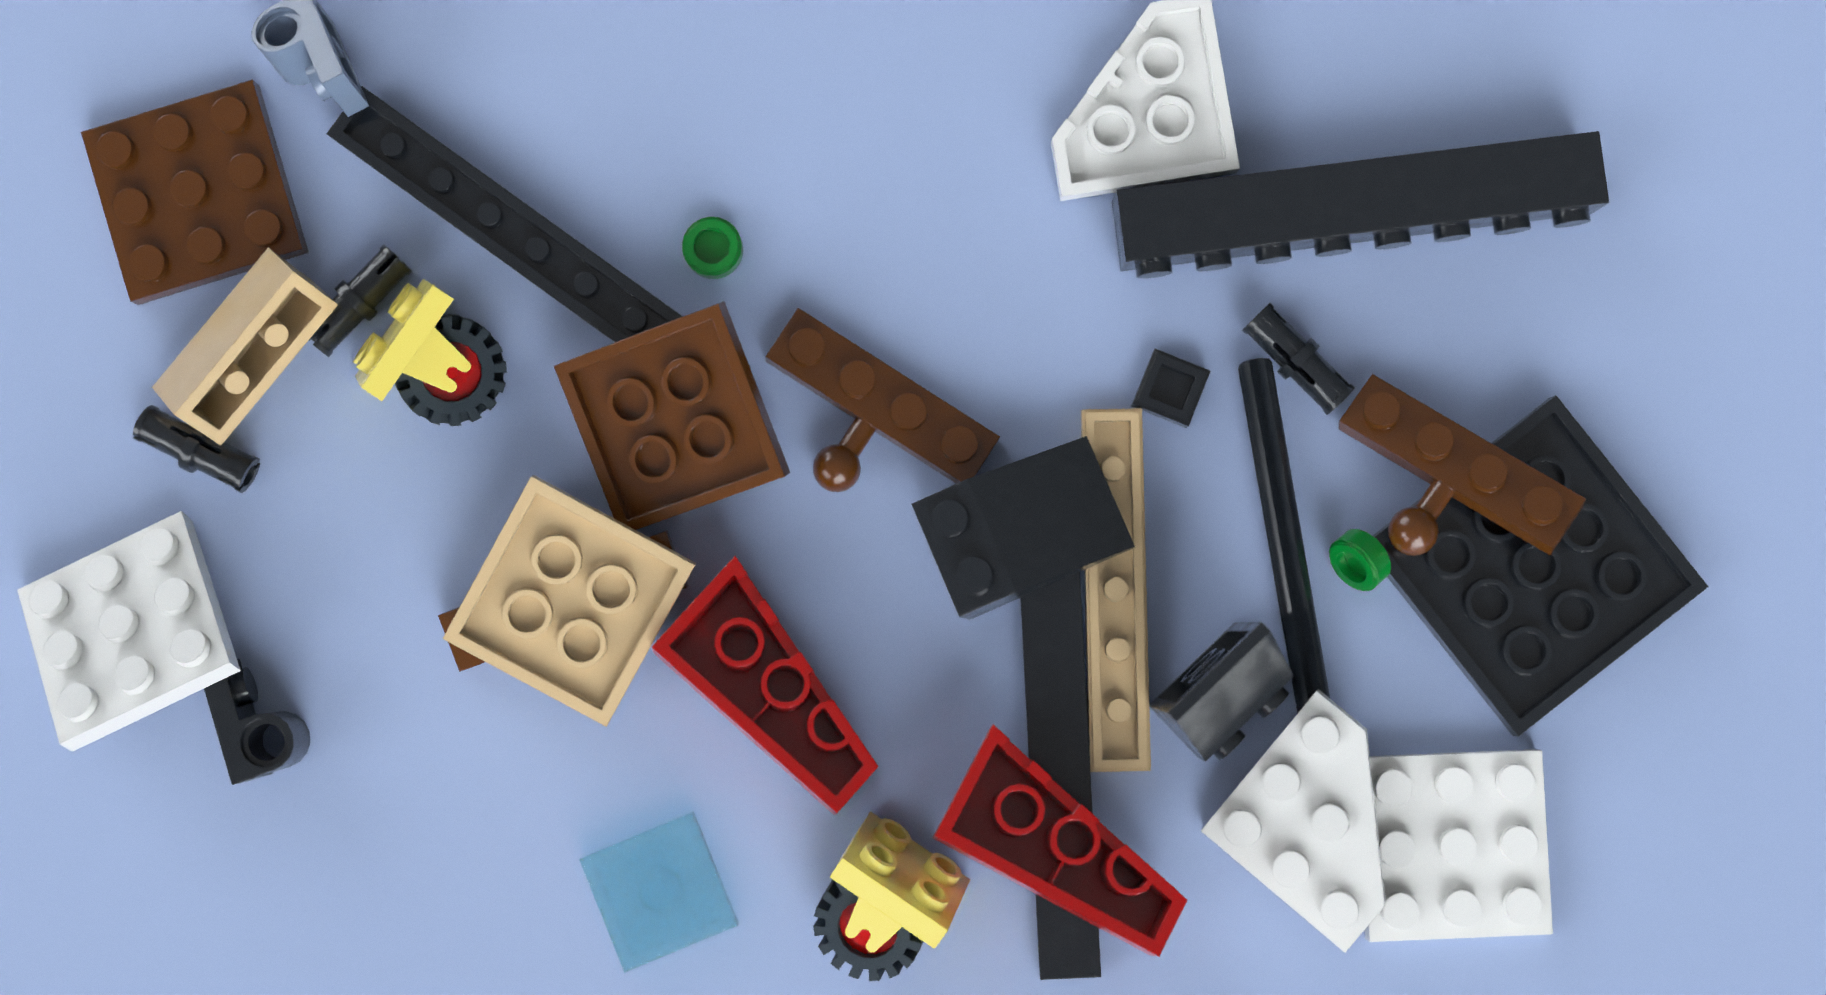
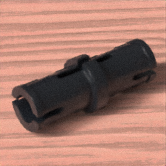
(359, 298)
(1298, 359)
(195, 449)

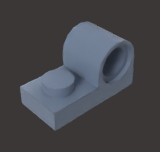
(307, 49)

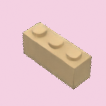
(244, 347)

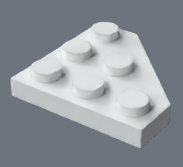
(1152, 110)
(1311, 822)

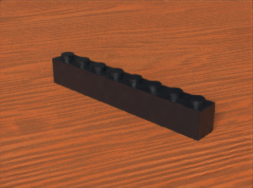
(1360, 202)

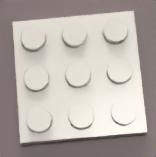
(127, 631)
(1461, 845)

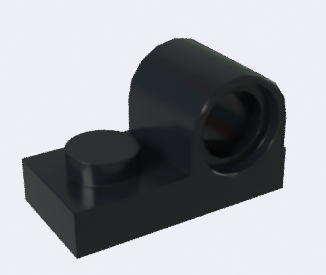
(242, 730)

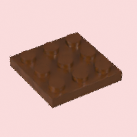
(193, 191)
(672, 418)

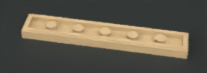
(1118, 605)

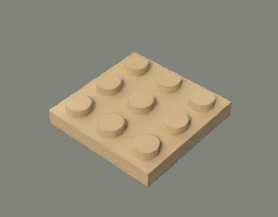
(569, 600)

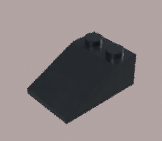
(1022, 527)
(1224, 689)

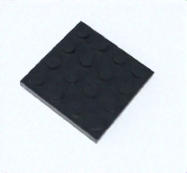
(1536, 622)

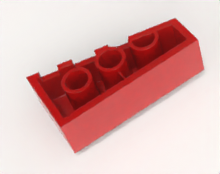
(754, 675)
(1041, 838)

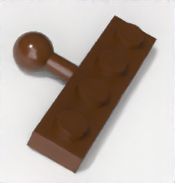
(879, 402)
(1457, 467)

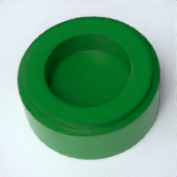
(712, 247)
(1359, 560)

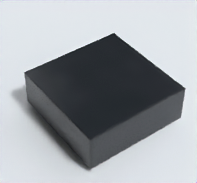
(1170, 388)

